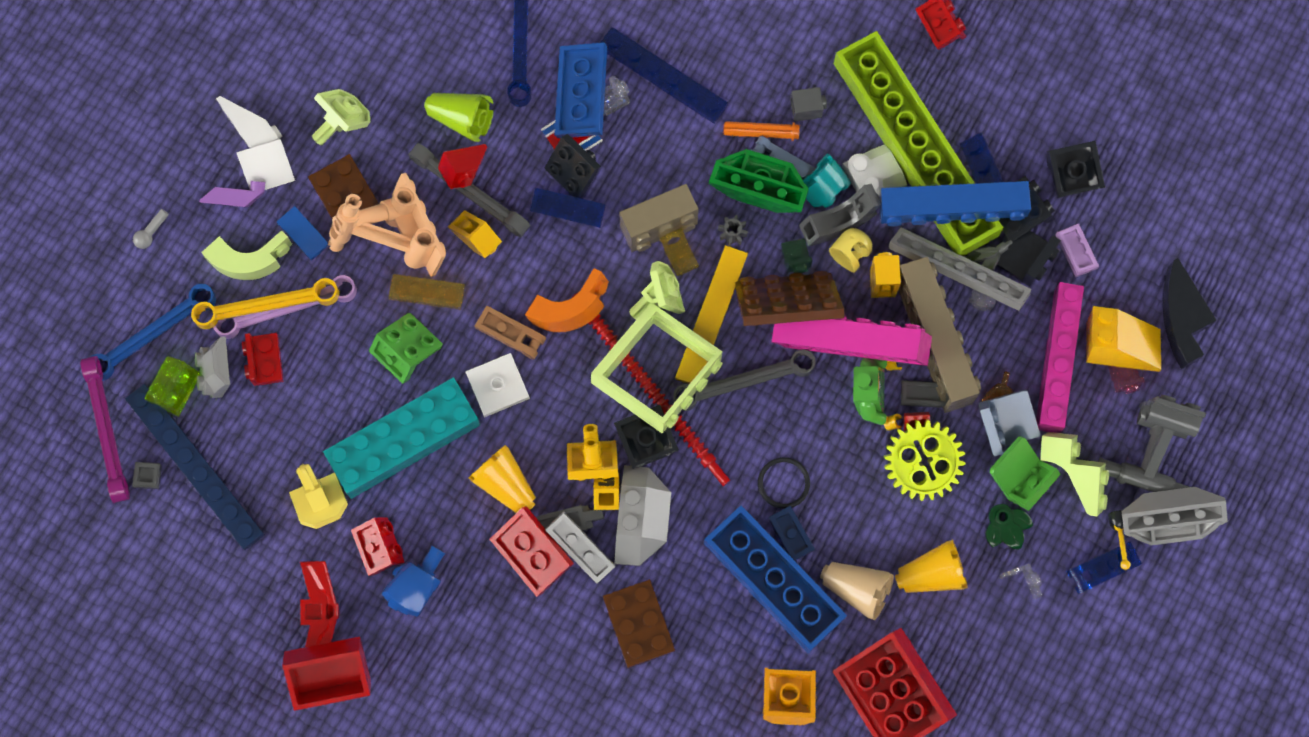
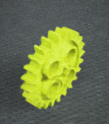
(944, 450)

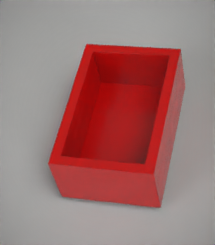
(326, 673)

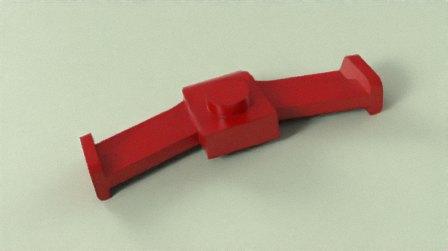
(321, 609)

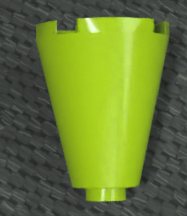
(461, 112)

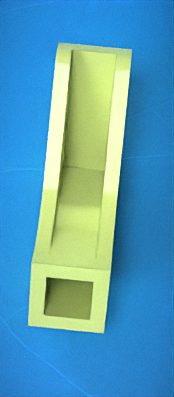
(1085, 475)

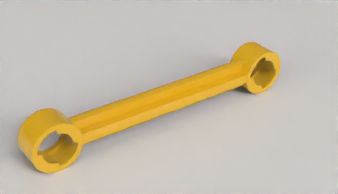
(265, 303)

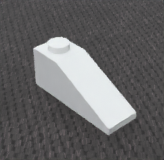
(250, 126)

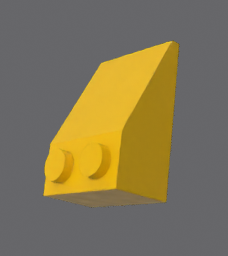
(1122, 340)

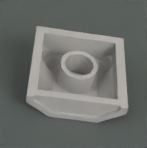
(213, 369)

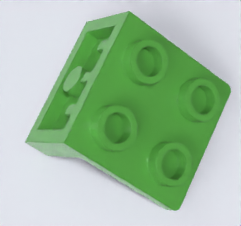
(404, 346)

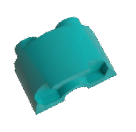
(826, 182)

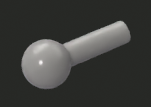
(143, 238)

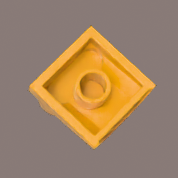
(789, 696)

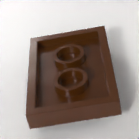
(338, 181)
(638, 623)

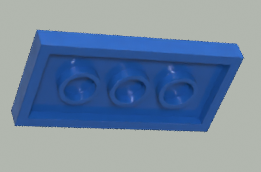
(581, 90)

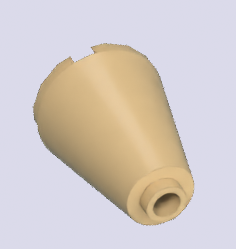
(859, 586)

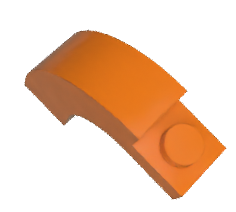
(571, 313)

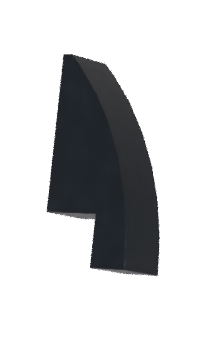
(1184, 314)

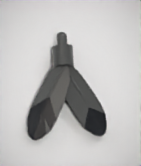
(989, 255)

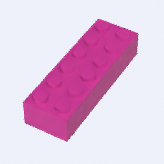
(857, 339)

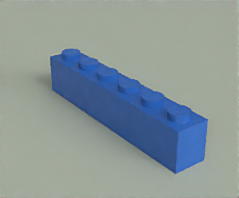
(955, 202)

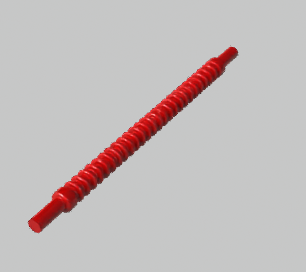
(707, 460)

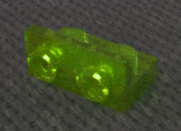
(172, 385)

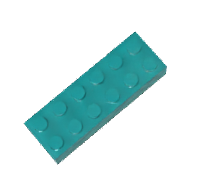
(401, 438)

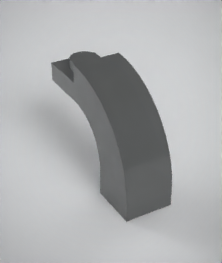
(833, 222)

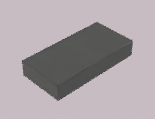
(921, 394)

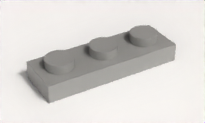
(580, 547)

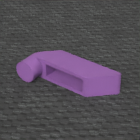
(235, 197)

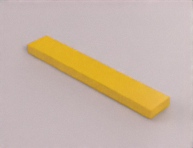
(713, 309)

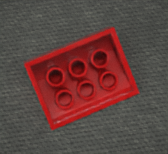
(894, 689)

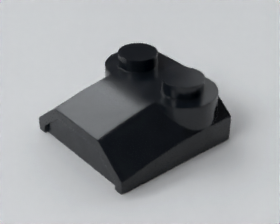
(1075, 169)
(643, 442)

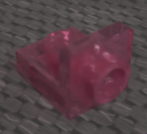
(1125, 379)

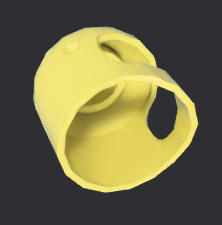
(842, 248)

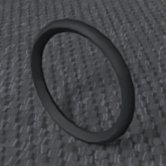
(788, 460)

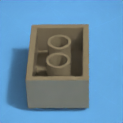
(658, 217)

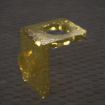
(679, 253)

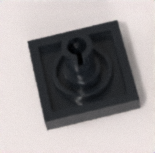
(572, 166)

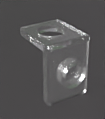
(1032, 579)

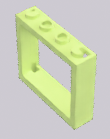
(680, 332)

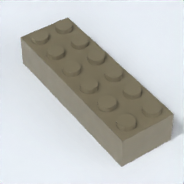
(947, 360)

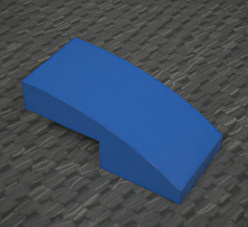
(302, 233)

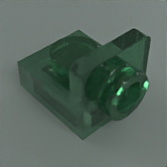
(796, 256)

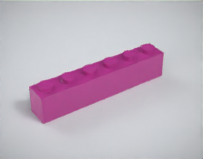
(1059, 357)

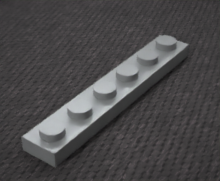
(961, 269)

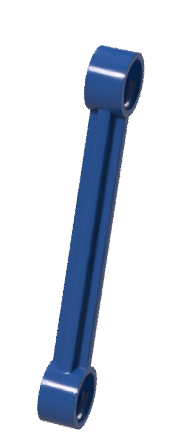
(153, 330)

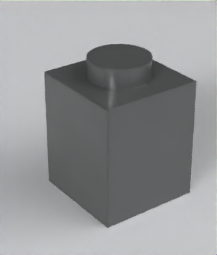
(807, 104)

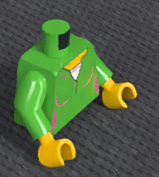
(869, 392)

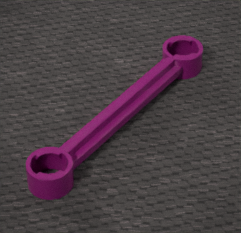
(116, 482)

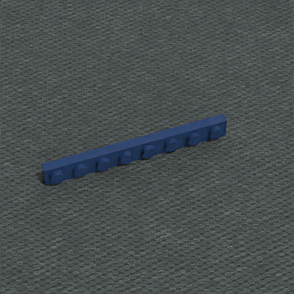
(196, 469)

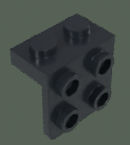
(1040, 212)
(1028, 256)

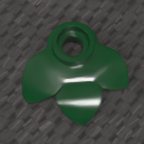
(1010, 529)

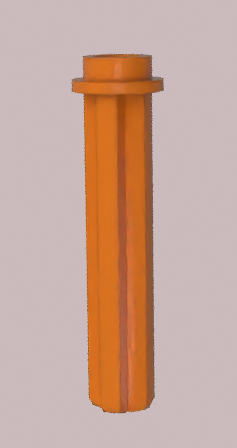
(761, 129)

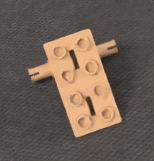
(402, 211)

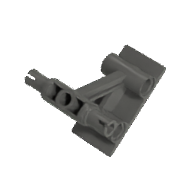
(1165, 420)

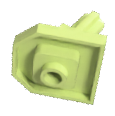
(343, 113)
(662, 291)

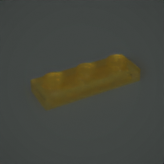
(427, 291)

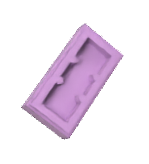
(1077, 250)

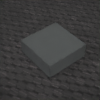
(147, 475)

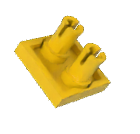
(592, 457)

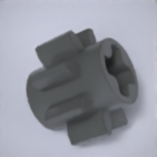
(734, 224)

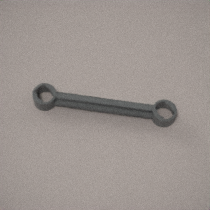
(511, 220)
(750, 378)

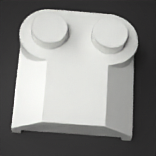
(874, 167)

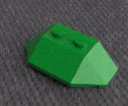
(760, 181)

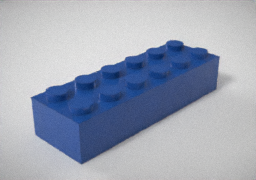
(774, 579)

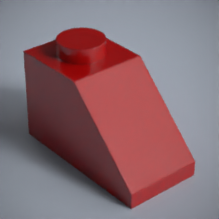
(461, 165)

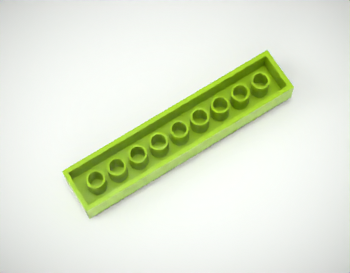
(909, 132)

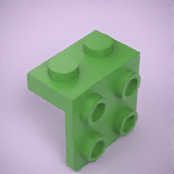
(1022, 474)

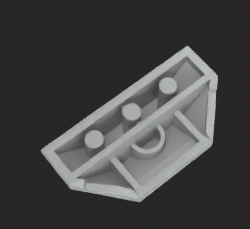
(1174, 515)
(641, 516)

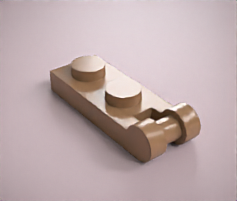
(509, 332)

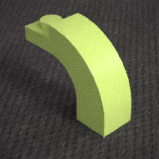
(247, 265)

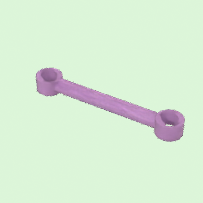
(251, 319)

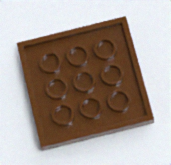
(788, 298)

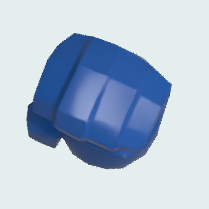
(413, 584)

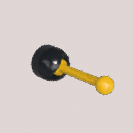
(1116, 523)

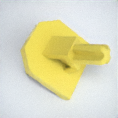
(318, 500)

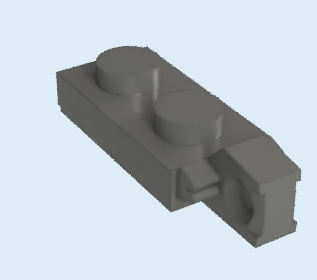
(579, 514)

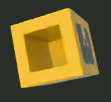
(606, 493)

